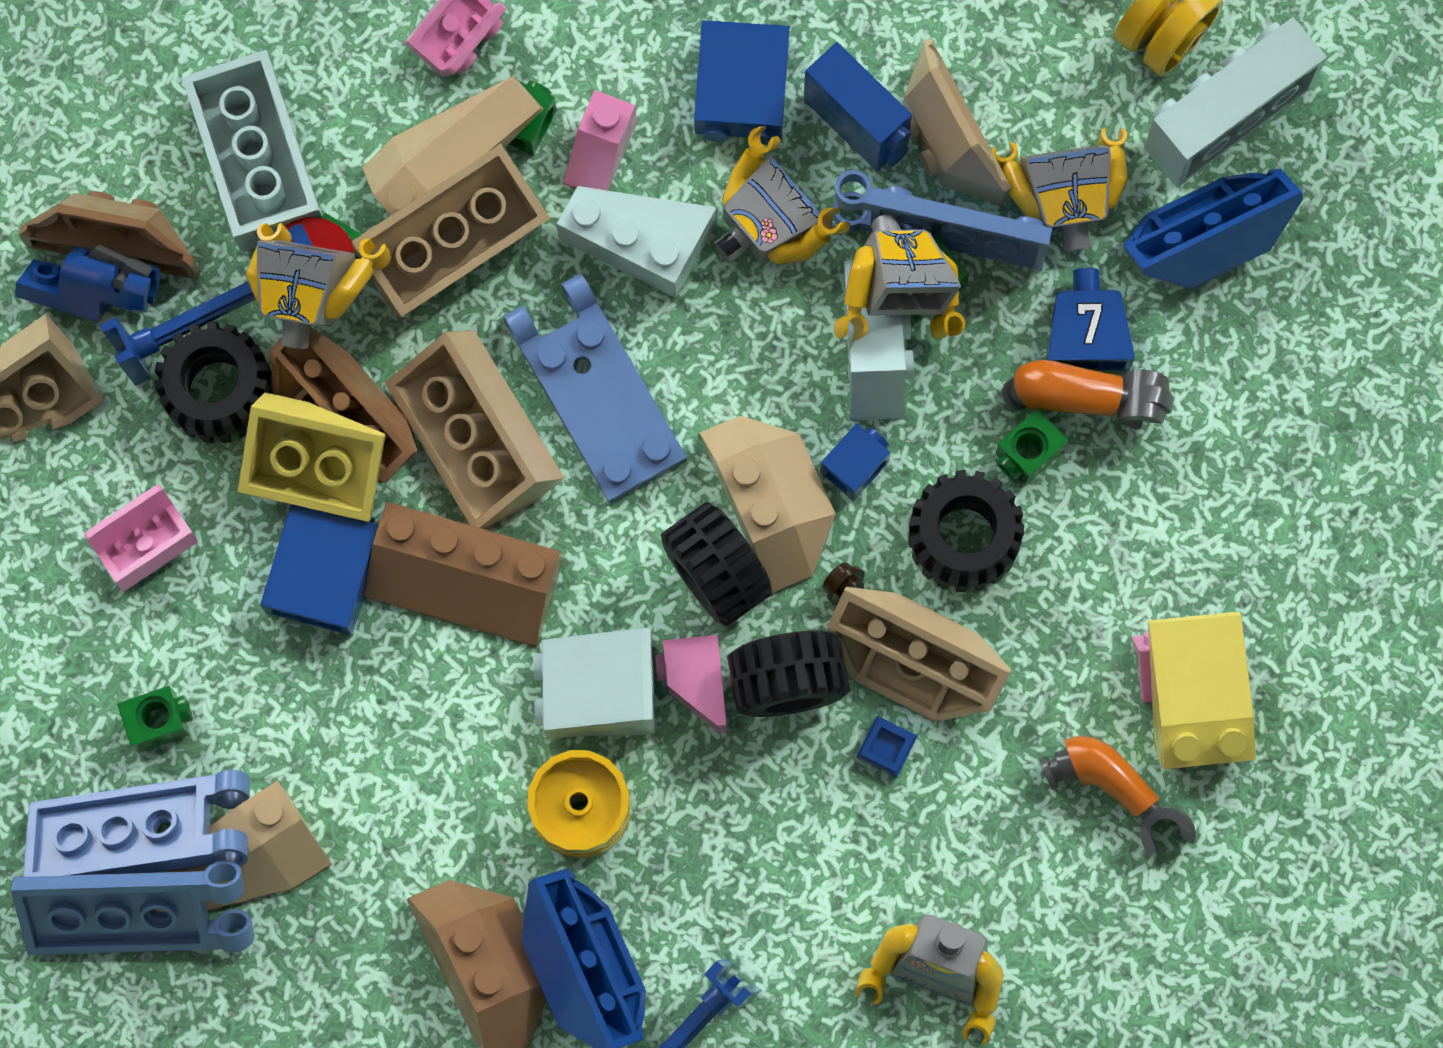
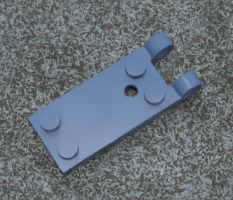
(960, 229)
(607, 407)
(118, 828)
(119, 915)

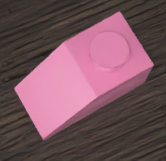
(600, 142)
(695, 677)

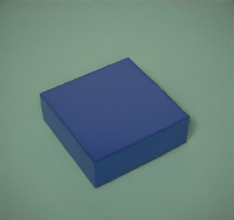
(886, 746)

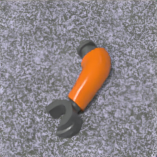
(1072, 389)
(1102, 766)

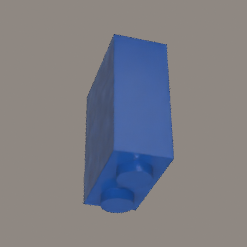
(741, 80)
(858, 107)
(320, 569)

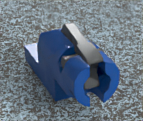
(90, 283)

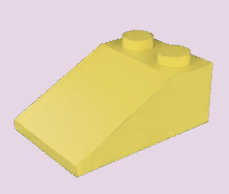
(310, 458)
(1200, 691)

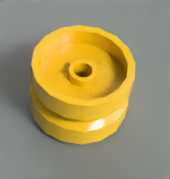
(1167, 27)
(585, 831)

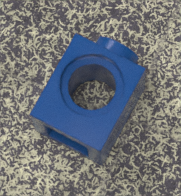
(856, 460)

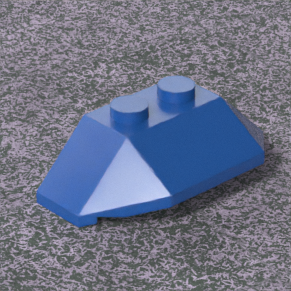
(1214, 228)
(582, 962)

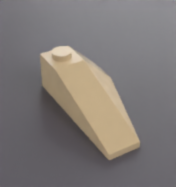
(447, 143)
(279, 845)

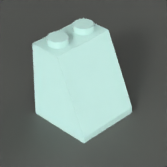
(596, 684)

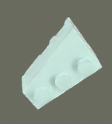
(638, 234)
(878, 365)

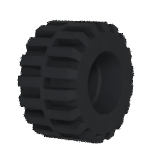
(188, 358)
(970, 494)
(716, 563)
(788, 673)

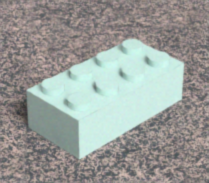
(1234, 100)
(251, 146)

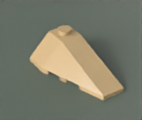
(43, 381)

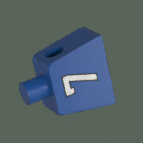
(1090, 326)

